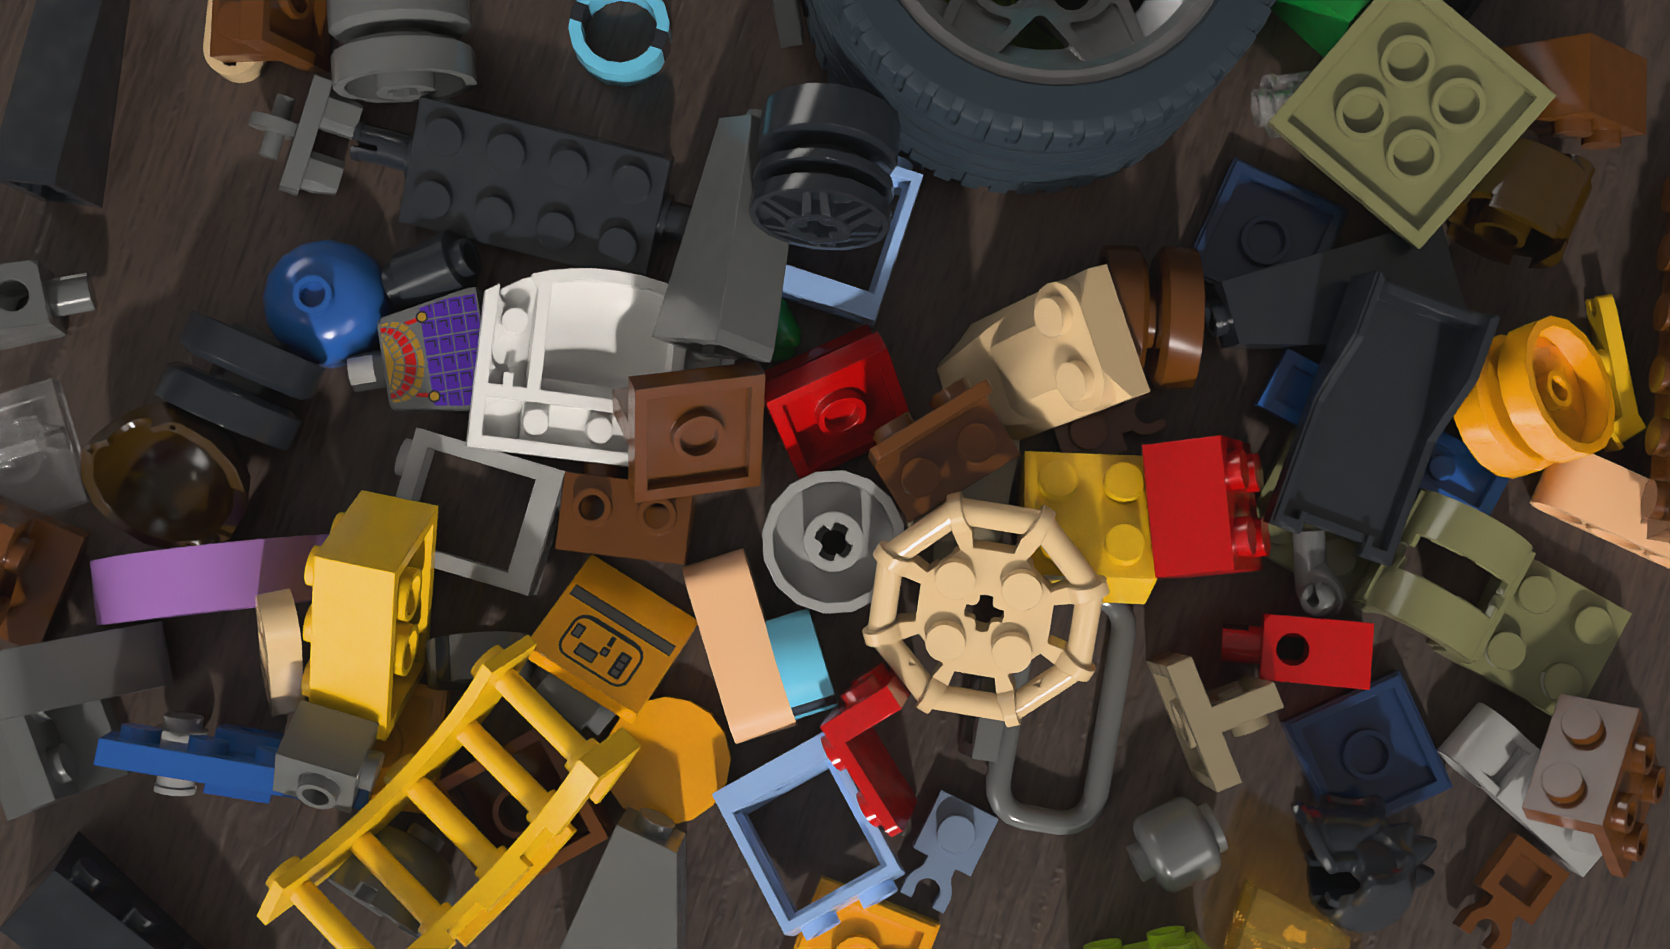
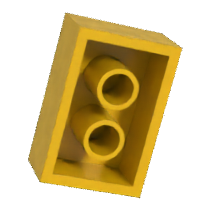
(371, 608)

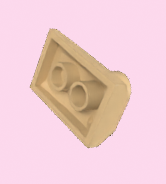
(1052, 355)

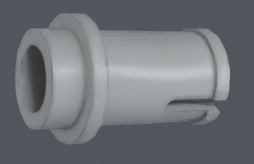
(177, 728)

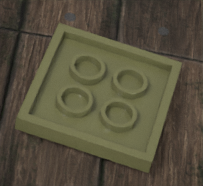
(1411, 112)

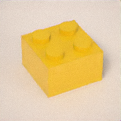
(1102, 511)

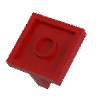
(833, 400)

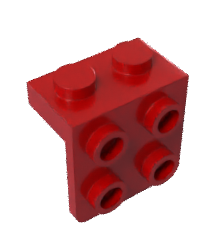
(855, 746)

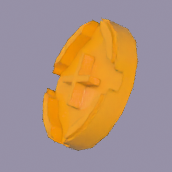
(679, 762)

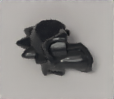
(1358, 863)

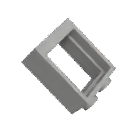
(538, 524)

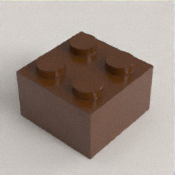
(503, 817)

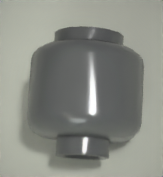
(1177, 844)

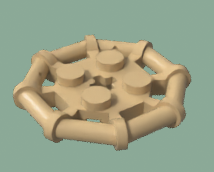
(1006, 641)

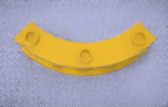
(500, 870)

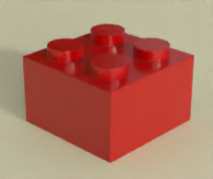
(1204, 507)

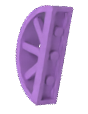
(199, 578)

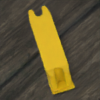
(1609, 344)

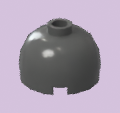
(419, 854)

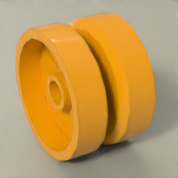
(1537, 400)

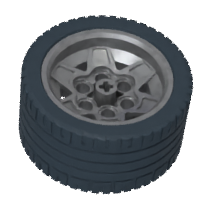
(1028, 114)

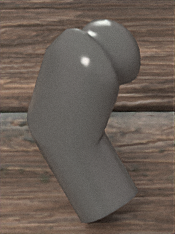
(1315, 582)

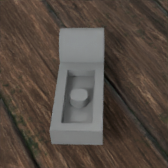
(1501, 763)

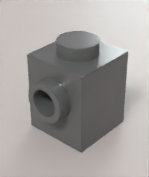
(327, 757)

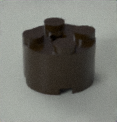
(1525, 205)

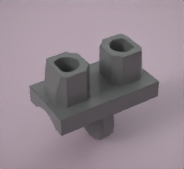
(322, 111)

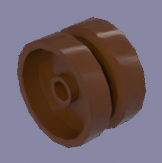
(1161, 309)

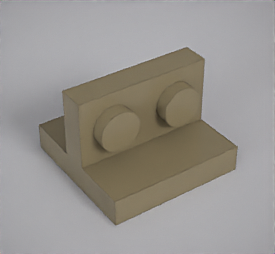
(1203, 715)

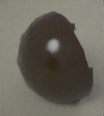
(167, 477)

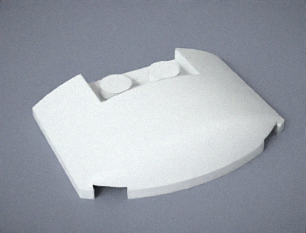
(555, 355)

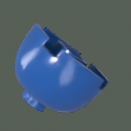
(326, 302)

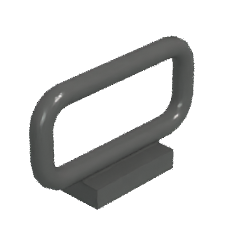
(997, 743)

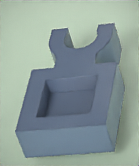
(951, 839)

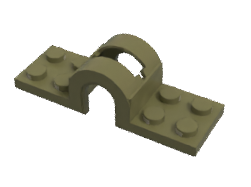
(1530, 625)

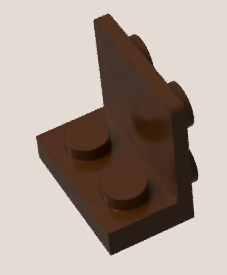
(941, 450)

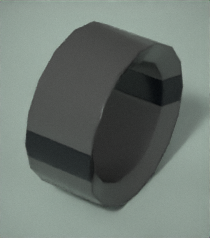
(454, 655)

